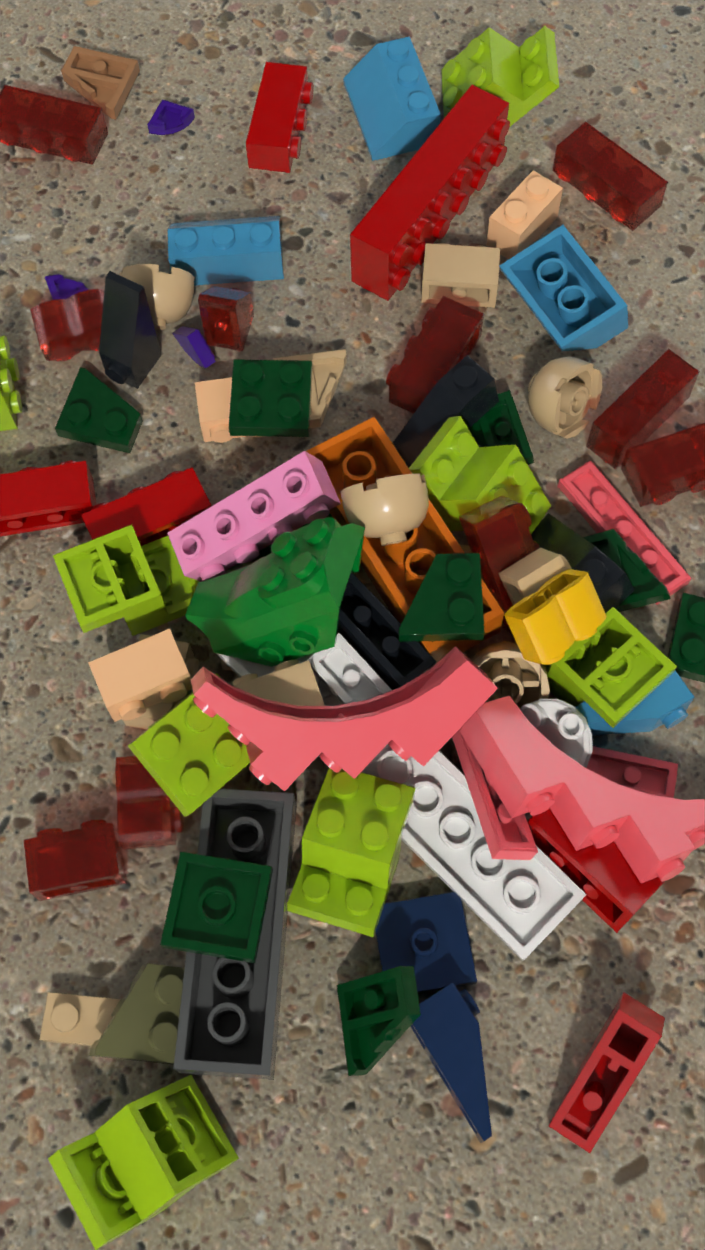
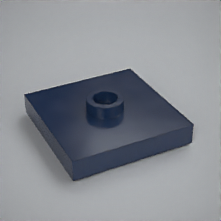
(430, 937)

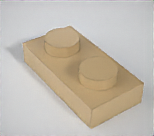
(76, 1018)

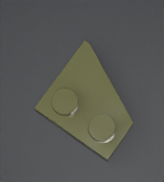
(146, 1019)

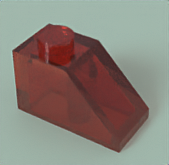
(226, 316)

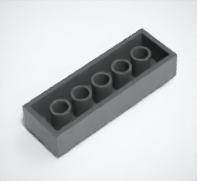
(232, 1004)

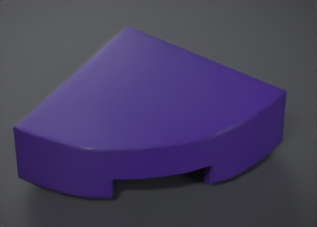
(170, 118)
(62, 287)
(195, 346)

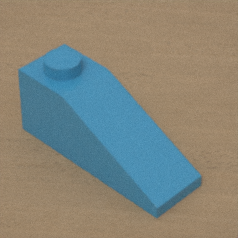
(663, 706)

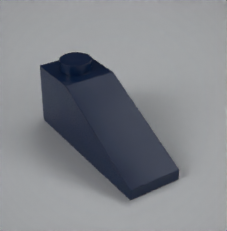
(454, 1047)

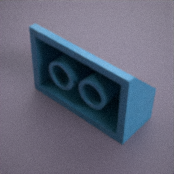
(392, 99)
(227, 249)
(567, 292)

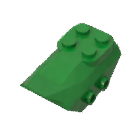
(283, 601)

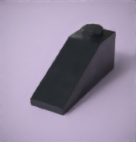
(127, 332)
(461, 392)
(608, 579)

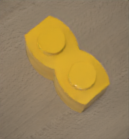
(556, 616)

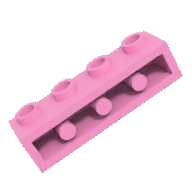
(254, 517)

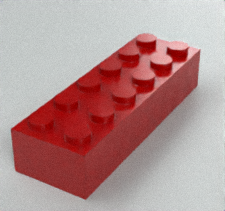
(429, 193)

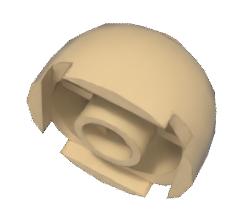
(166, 293)
(563, 394)
(388, 507)
(512, 674)

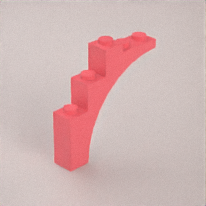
(348, 736)
(536, 776)

